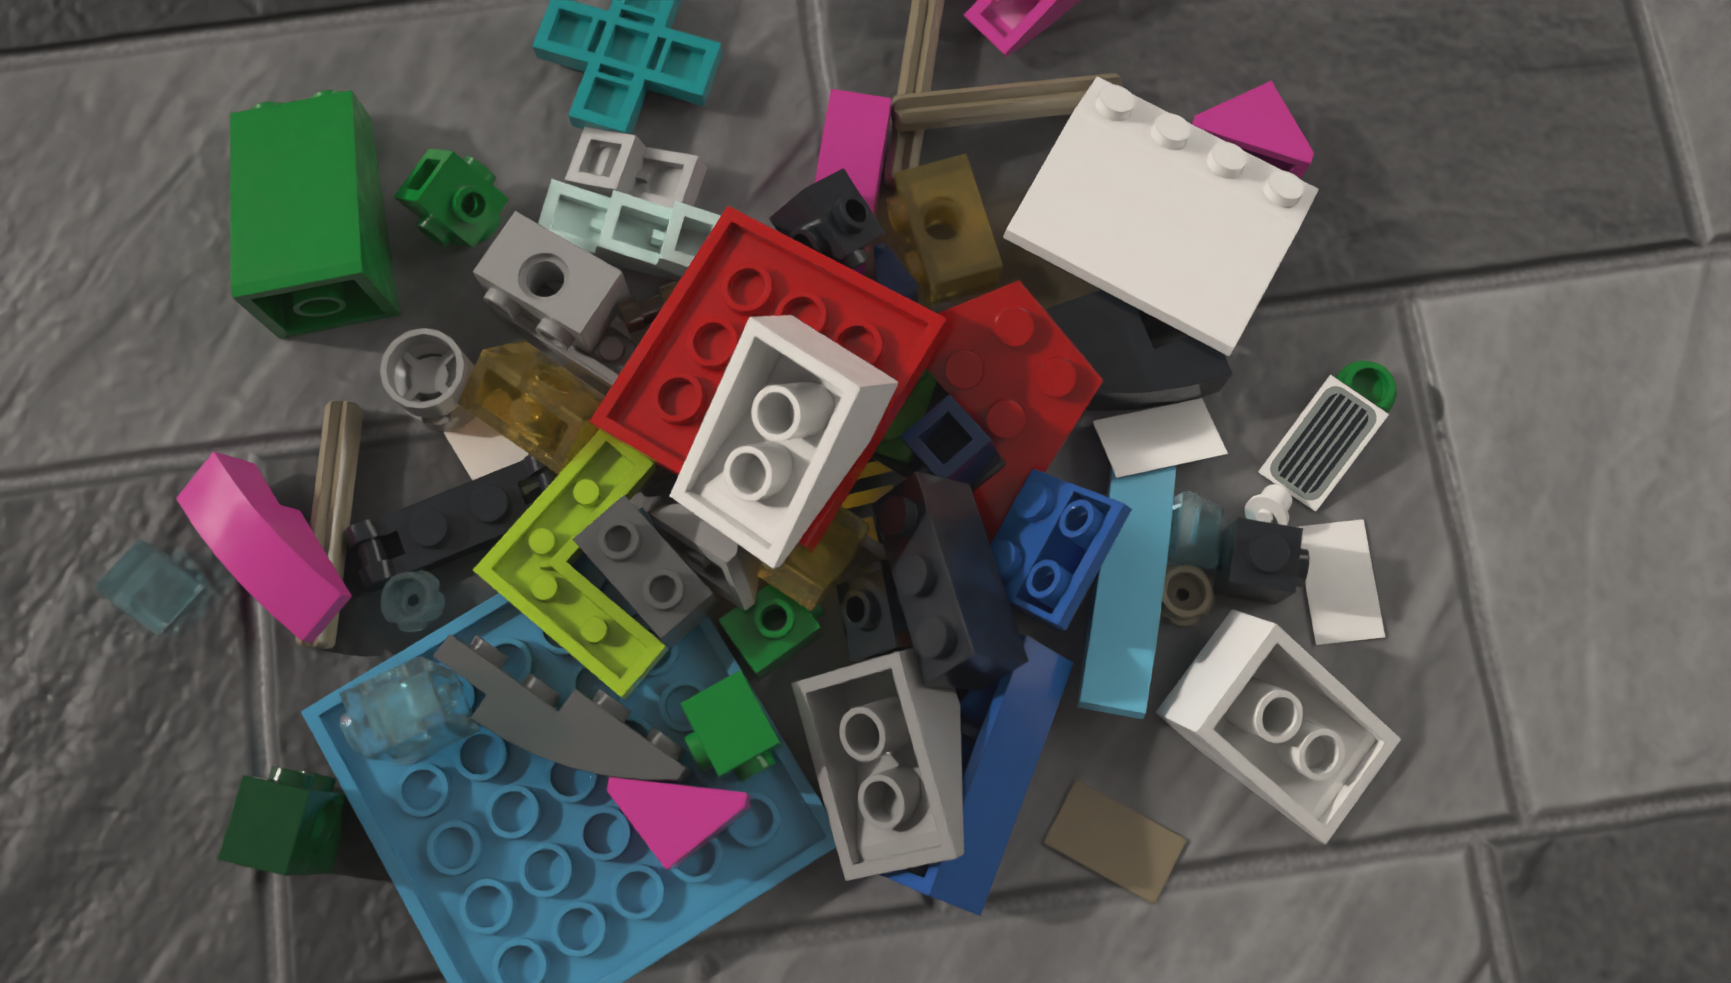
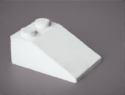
(780, 435)
(1279, 723)

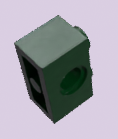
(286, 823)

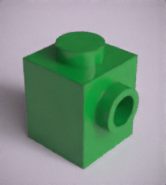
(772, 629)
(730, 730)

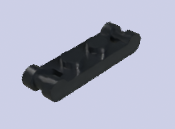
(446, 524)

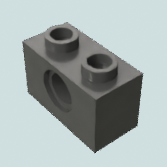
(647, 571)

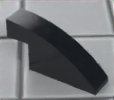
(1131, 369)

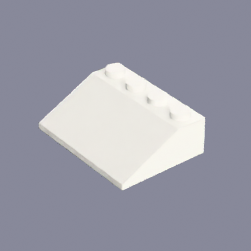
(1161, 214)

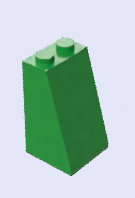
(308, 216)

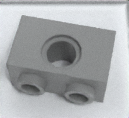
(531, 255)

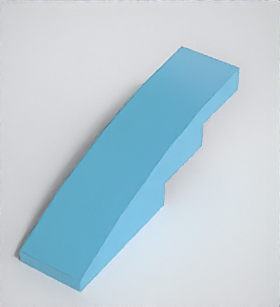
(1128, 598)

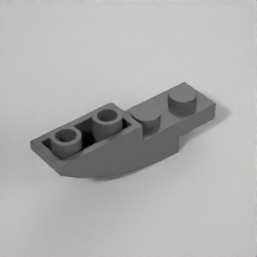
(579, 735)

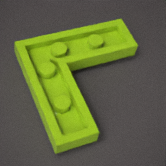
(537, 576)

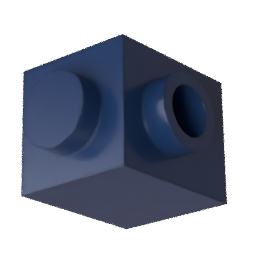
(950, 444)

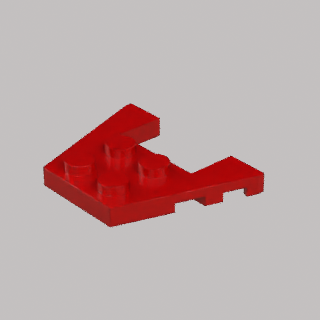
(1017, 383)

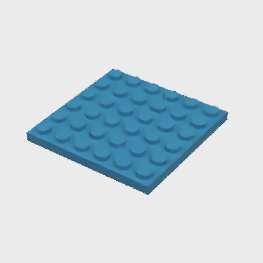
(532, 862)

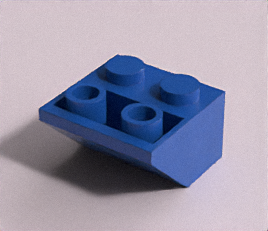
(1054, 546)

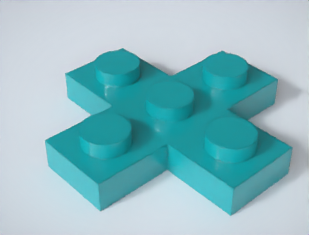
(625, 57)

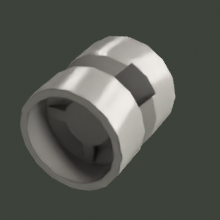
(427, 377)

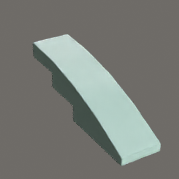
(628, 229)

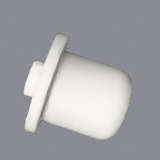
(1270, 505)

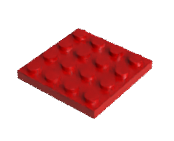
(747, 274)

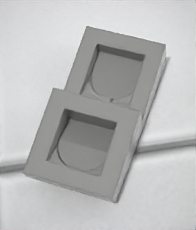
(624, 164)

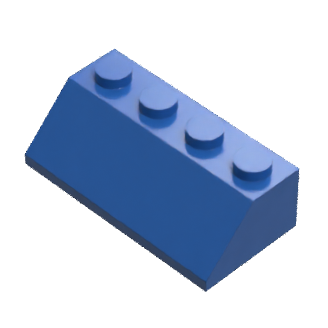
(999, 751)

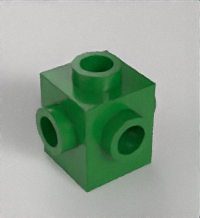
(452, 199)

